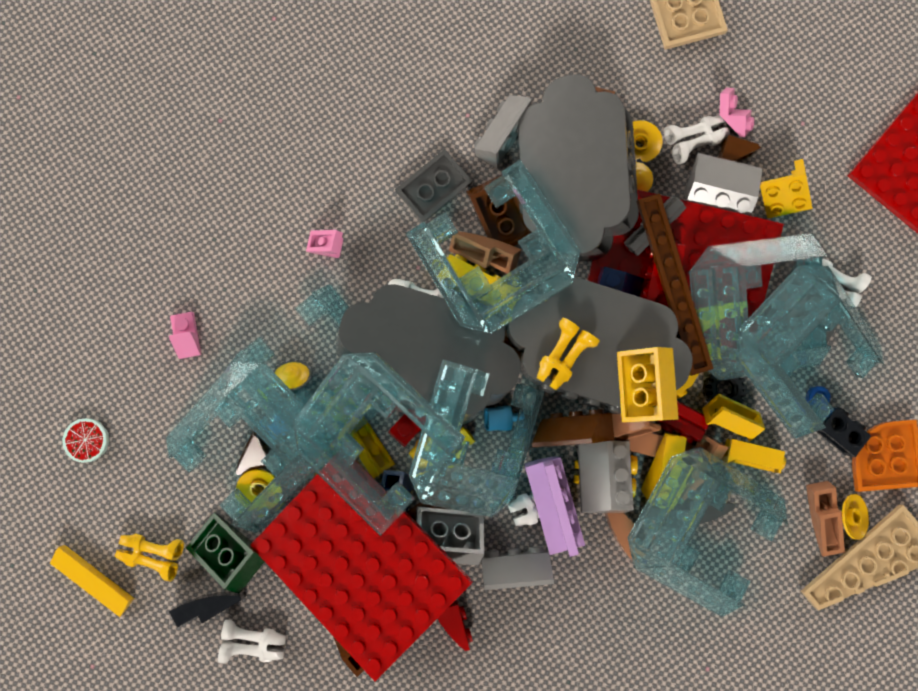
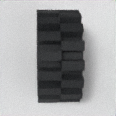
(737, 388)

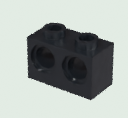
(840, 433)

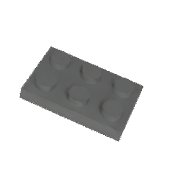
(433, 186)

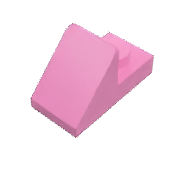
(325, 243)
(185, 335)

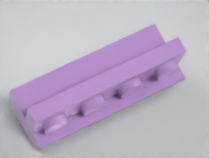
(555, 505)

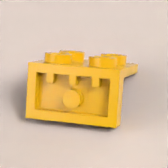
(787, 193)

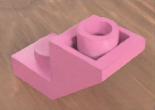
(737, 119)

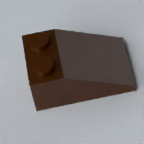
(498, 223)

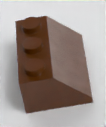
(574, 429)

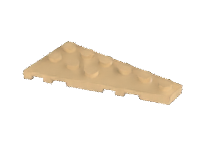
(877, 558)

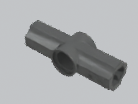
(638, 240)

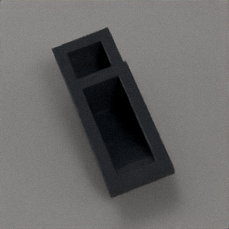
(205, 606)

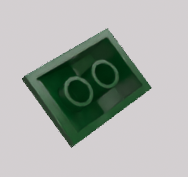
(225, 554)

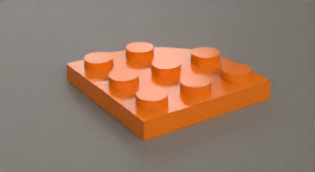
(888, 457)

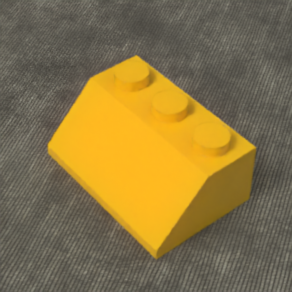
(647, 384)

